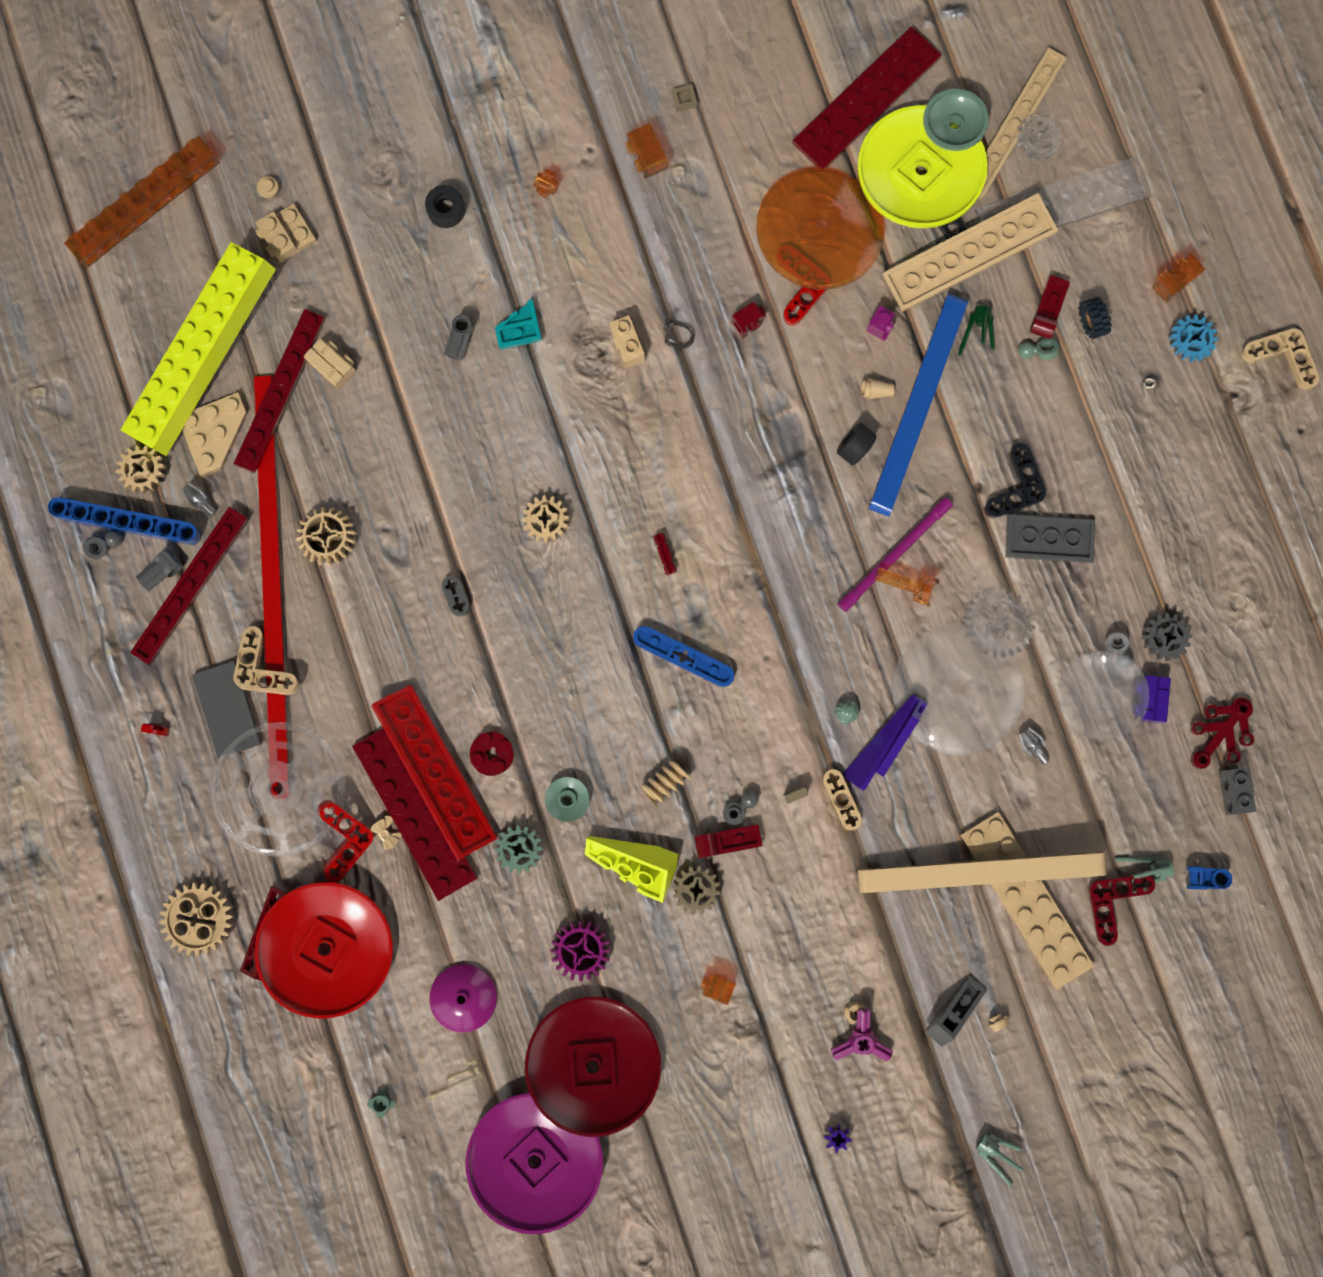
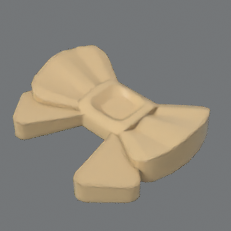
(380, 827)

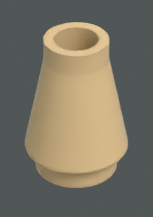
(876, 389)

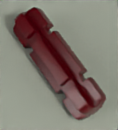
(665, 554)

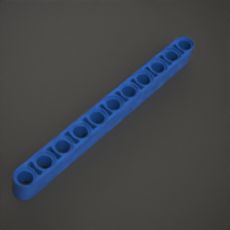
(918, 405)

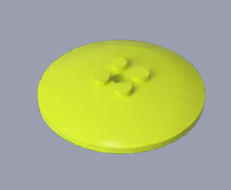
(898, 192)

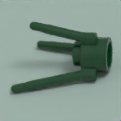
(983, 319)

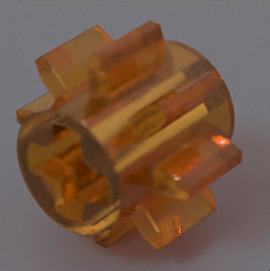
(546, 183)

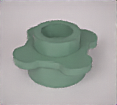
(380, 1097)

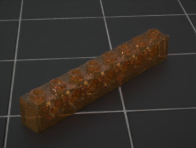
(140, 213)

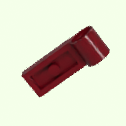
(1049, 307)
(728, 841)

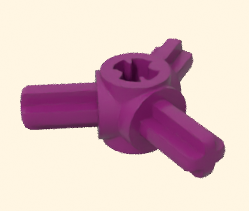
(862, 1031)

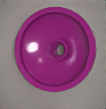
(474, 986)

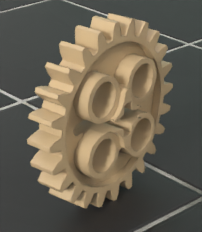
(200, 900)

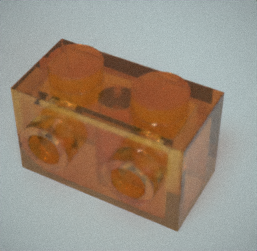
(646, 150)
(1178, 278)

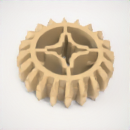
(325, 527)

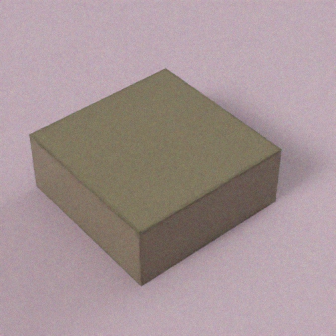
(684, 98)
(796, 795)

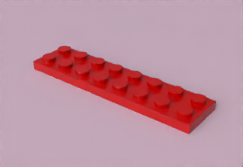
(434, 772)

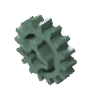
(514, 860)

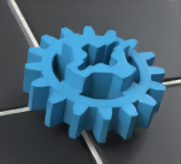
(1200, 347)

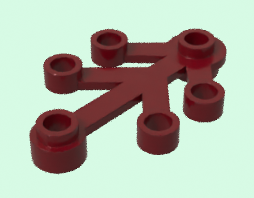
(1225, 730)

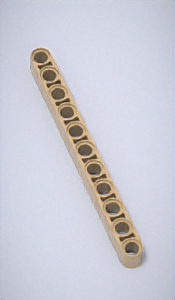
(982, 872)

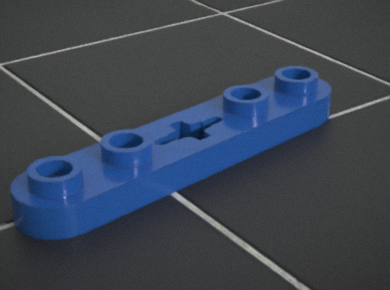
(663, 647)

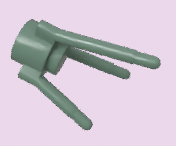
(1160, 868)
(988, 1147)

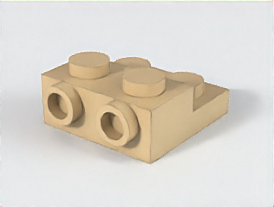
(284, 233)

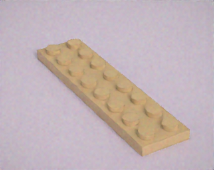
(970, 252)
(1030, 906)

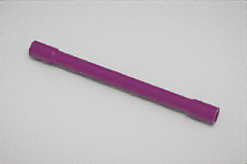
(935, 514)

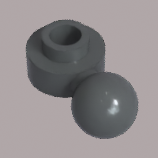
(112, 538)
(1119, 647)
(748, 800)

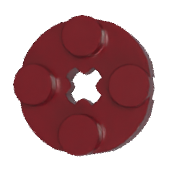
(486, 742)

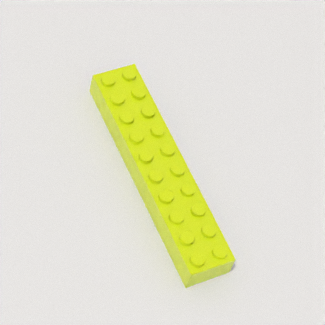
(198, 348)

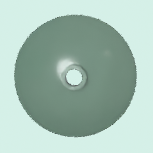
(959, 109)

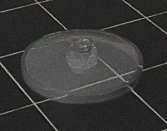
(1103, 695)

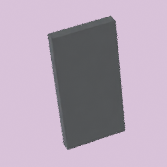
(1050, 538)
(225, 708)

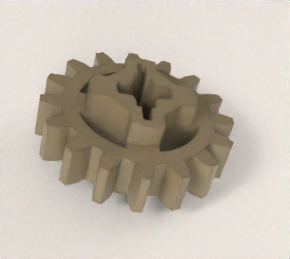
(686, 889)

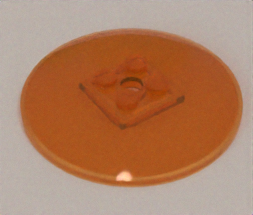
(813, 254)

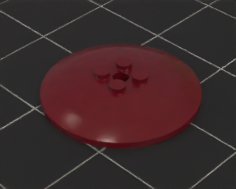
(626, 1062)

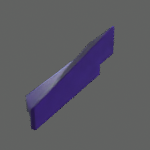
(886, 745)

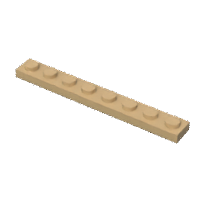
(1023, 107)

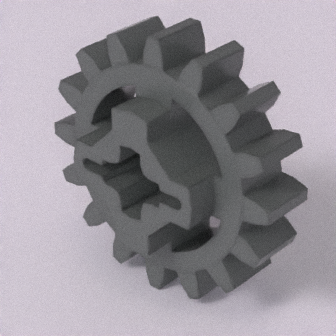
(1162, 646)

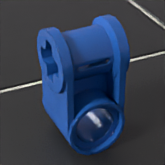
(1204, 878)

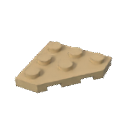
(213, 431)

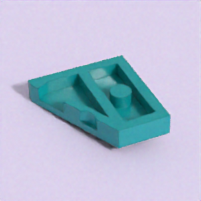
(519, 328)

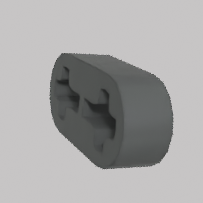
(451, 598)

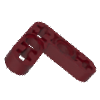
(1106, 901)

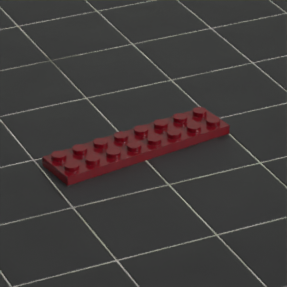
(866, 99)
(412, 816)

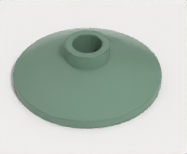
(556, 793)

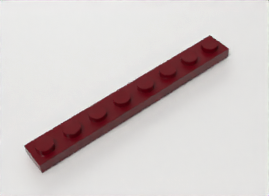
(279, 391)
(189, 586)

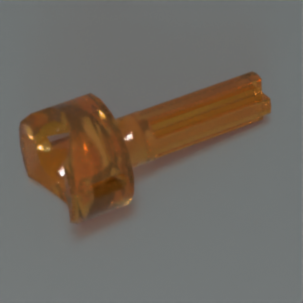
(920, 588)

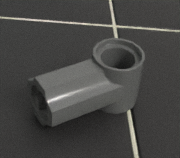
(458, 339)
(164, 566)

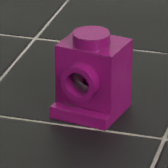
(881, 323)

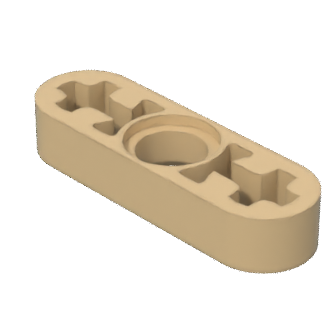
(843, 817)

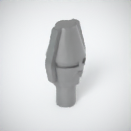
(198, 498)
(1033, 744)

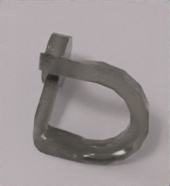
(667, 327)

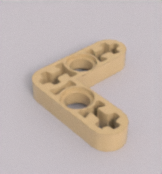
(1286, 346)
(256, 674)

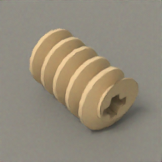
(665, 782)

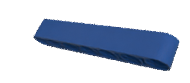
(115, 516)

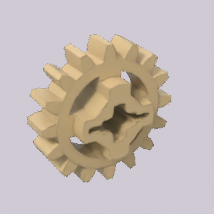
(134, 477)
(536, 519)

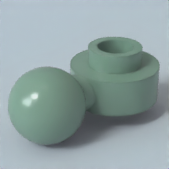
(1045, 349)

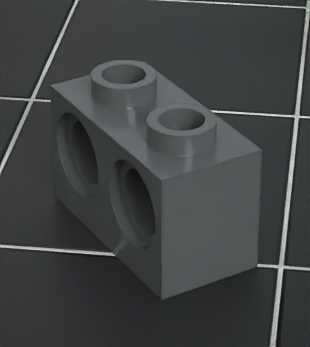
(1237, 791)

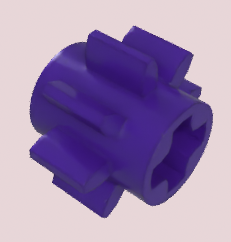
(841, 1142)

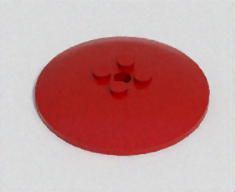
(315, 982)

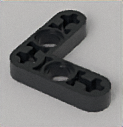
(1023, 492)

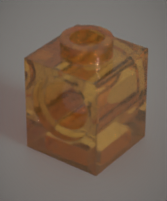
(717, 988)

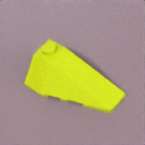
(641, 864)

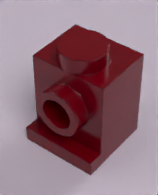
(748, 319)

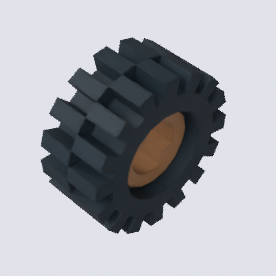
(1095, 317)

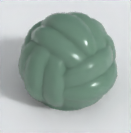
(847, 711)

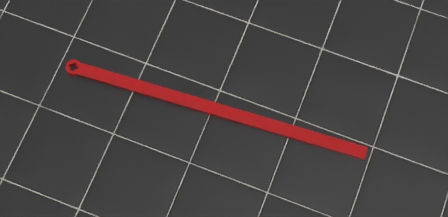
(271, 577)

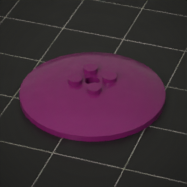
(523, 1195)

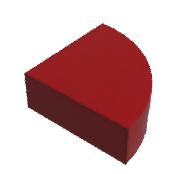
(157, 730)

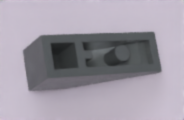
(955, 1012)

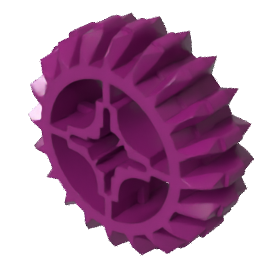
(564, 945)

